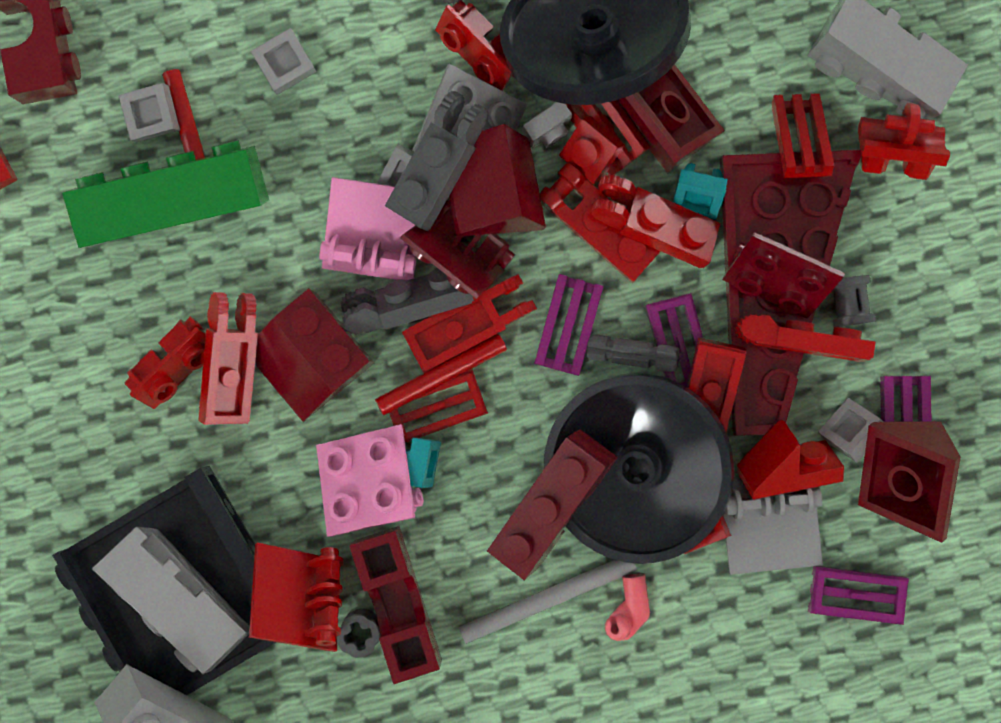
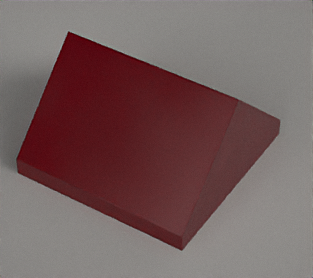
(672, 119)
(498, 187)
(910, 475)

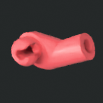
(632, 611)

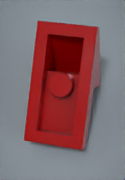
(785, 466)

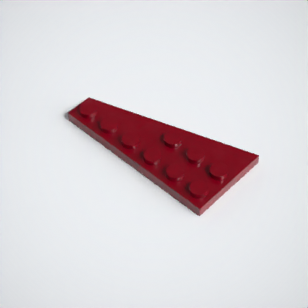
(801, 216)

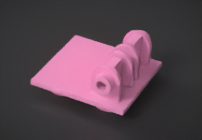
(364, 233)
(366, 481)

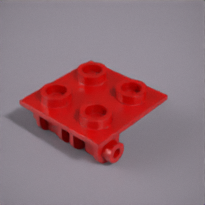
(296, 597)

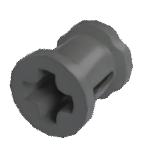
(852, 301)
(353, 645)

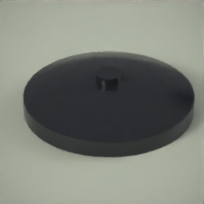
(592, 47)
(668, 473)

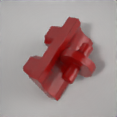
(902, 139)

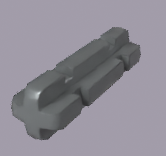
(633, 353)

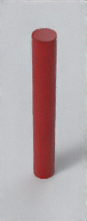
(188, 130)
(441, 374)

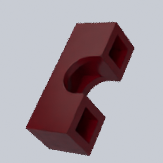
(42, 64)
(551, 503)
(398, 603)

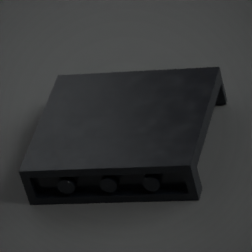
(214, 541)

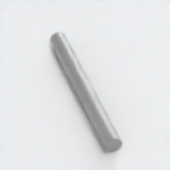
(545, 599)

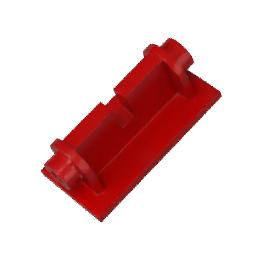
(463, 31)
(157, 379)

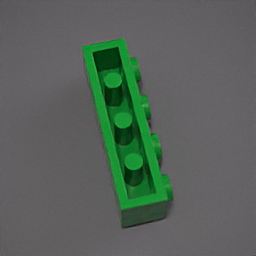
(167, 195)

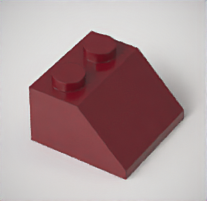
(309, 354)

